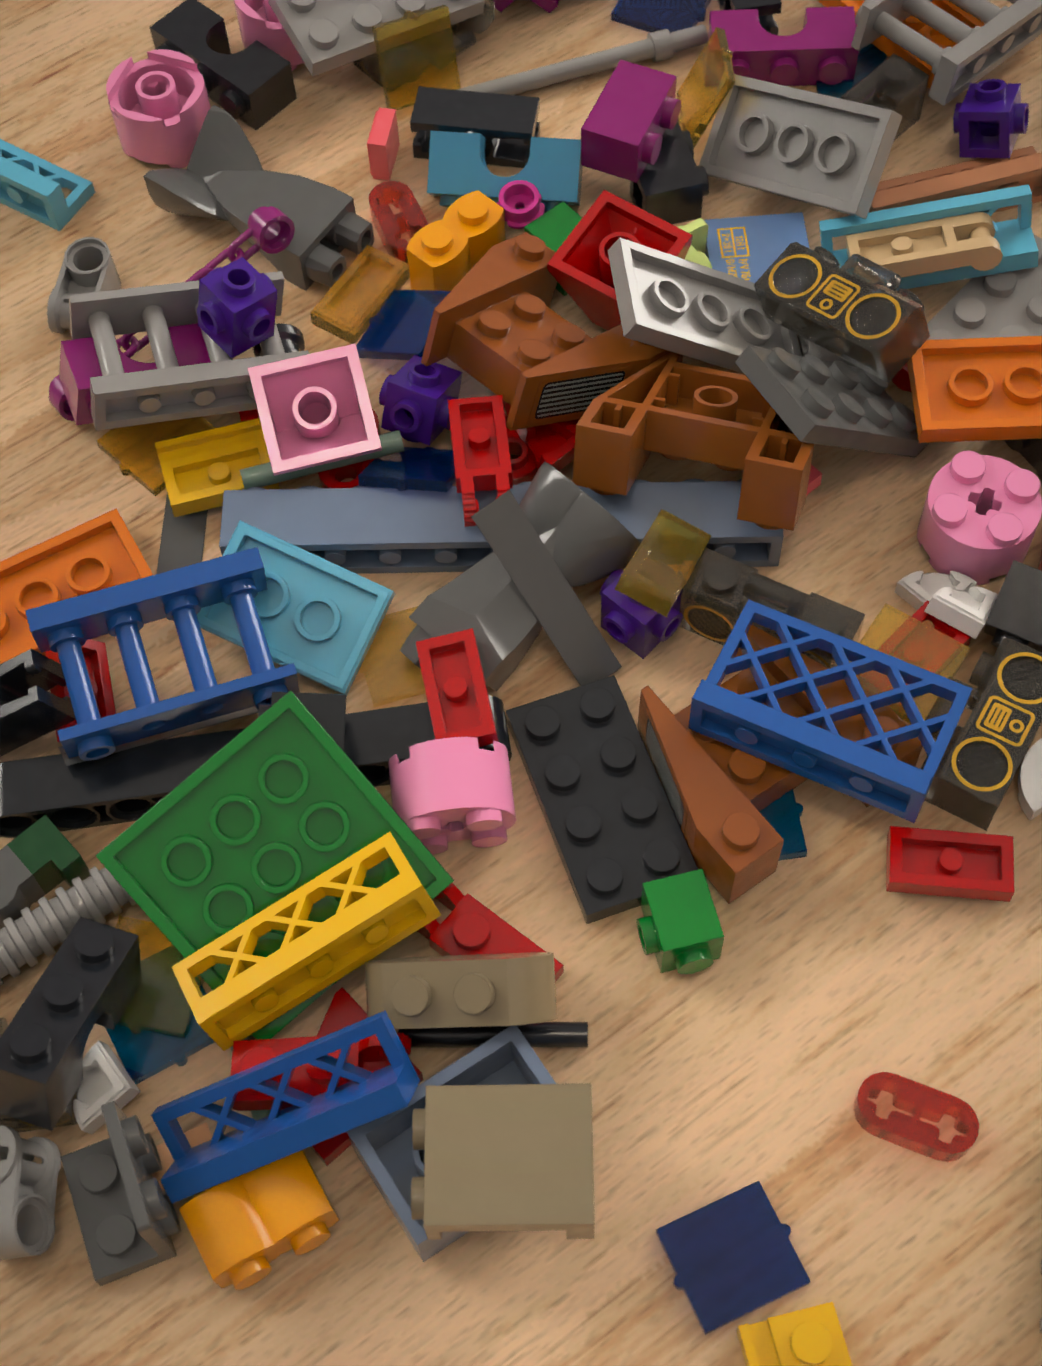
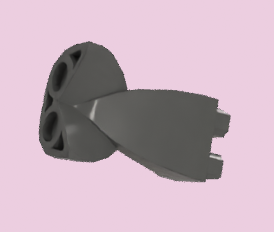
(229, 184)
(581, 540)

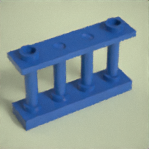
(123, 612)

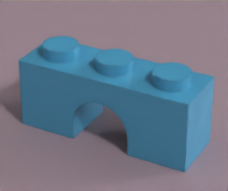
(460, 167)

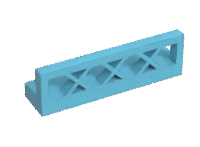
(36, 187)
(1014, 235)

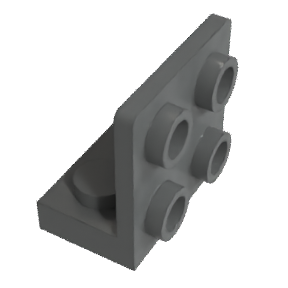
(119, 1201)

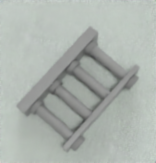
(977, 48)
(171, 389)

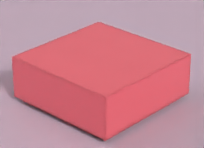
(383, 143)

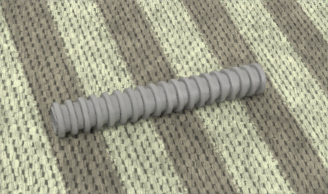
(54, 919)

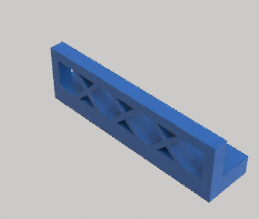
(291, 1129)

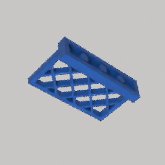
(819, 752)

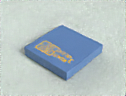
(752, 243)

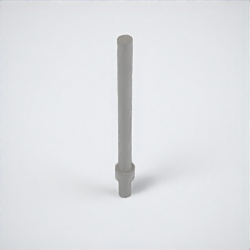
(657, 46)

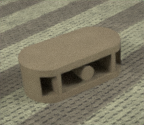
(463, 990)

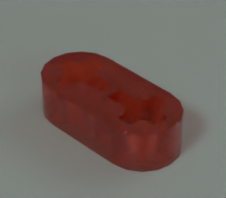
(392, 226)
(920, 1102)

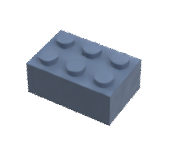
(387, 1142)

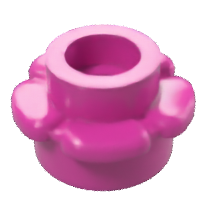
(523, 195)

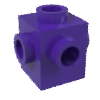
(990, 119)
(237, 307)
(418, 400)
(633, 622)

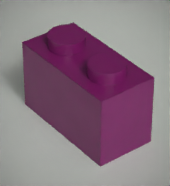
(629, 121)

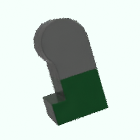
(36, 865)

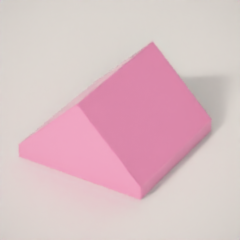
(314, 409)

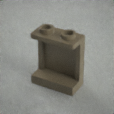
(505, 1159)

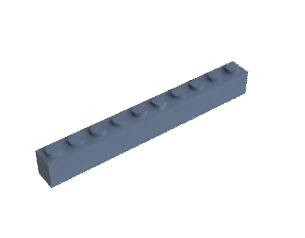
(427, 533)

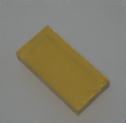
(359, 294)
(663, 562)

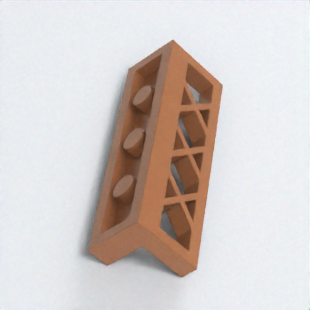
(963, 179)

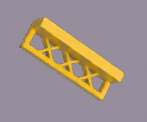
(305, 964)

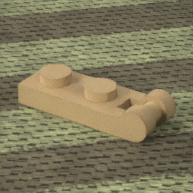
(931, 245)

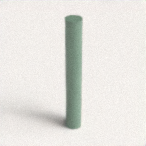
(262, 474)

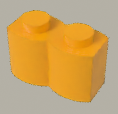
(451, 246)
(258, 1218)

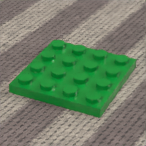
(254, 829)

